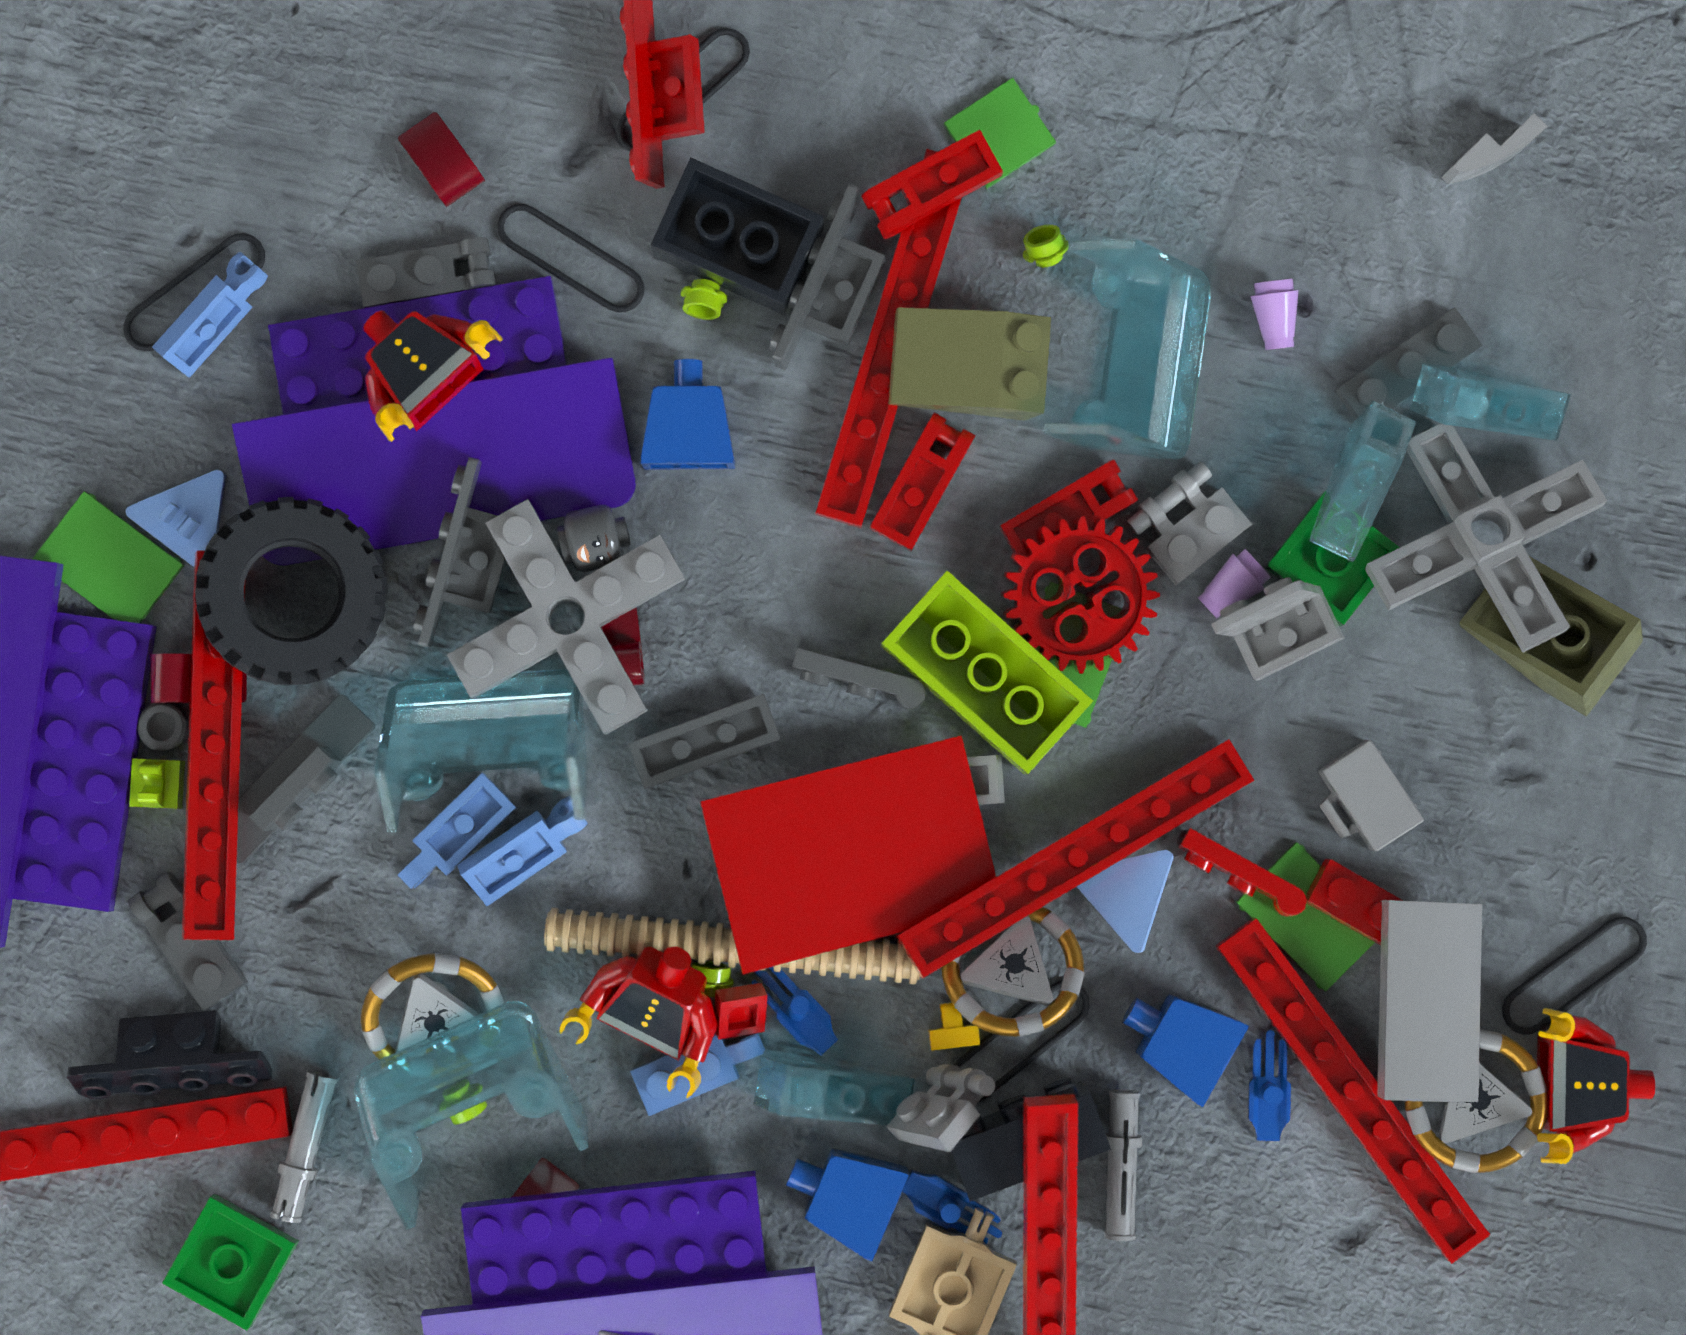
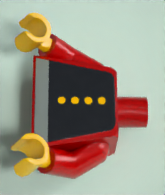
(420, 365)
(655, 1002)
(1585, 1084)

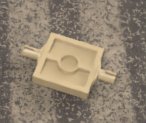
(953, 1281)

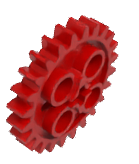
(1100, 633)

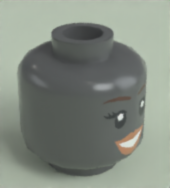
(592, 537)

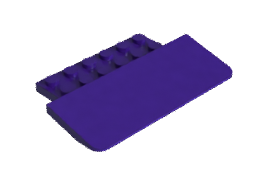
(528, 417)
(65, 742)
(628, 1263)

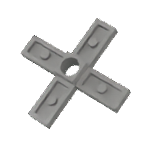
(1454, 549)
(548, 584)

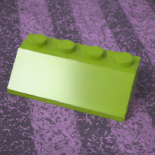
(986, 673)

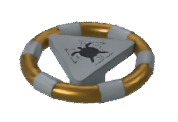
(1017, 970)
(429, 1004)
(1494, 1108)

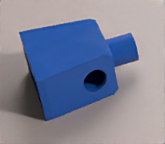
(687, 424)
(1186, 1042)
(850, 1197)

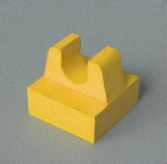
(953, 1032)

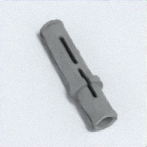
(303, 1148)
(1122, 1164)

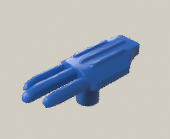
(799, 1013)
(1269, 1094)
(944, 1202)

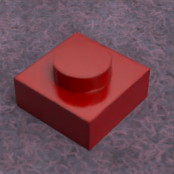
(740, 1010)

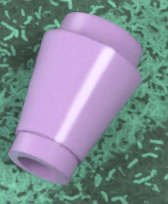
(1276, 312)
(1236, 581)

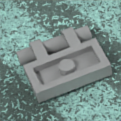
(1198, 534)
(945, 1111)

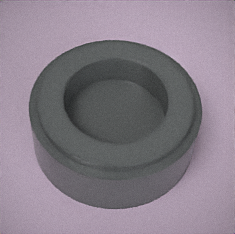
(163, 726)

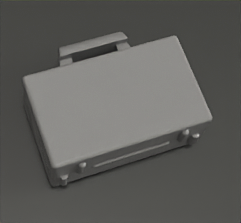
(1368, 797)

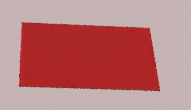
(847, 852)

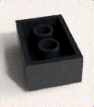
(737, 235)
(992, 1148)

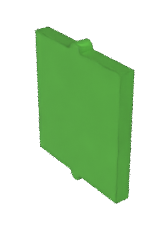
(1008, 126)

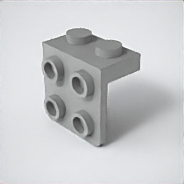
(1280, 627)

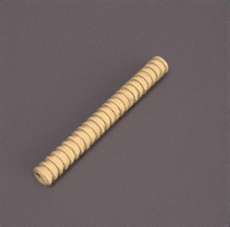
(714, 945)

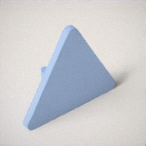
(183, 515)
(1130, 895)

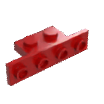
(662, 90)

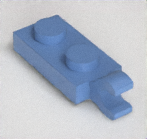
(210, 316)
(458, 830)
(520, 852)
(715, 1072)

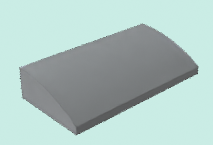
(1429, 1001)

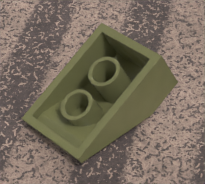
(970, 362)
(1575, 664)

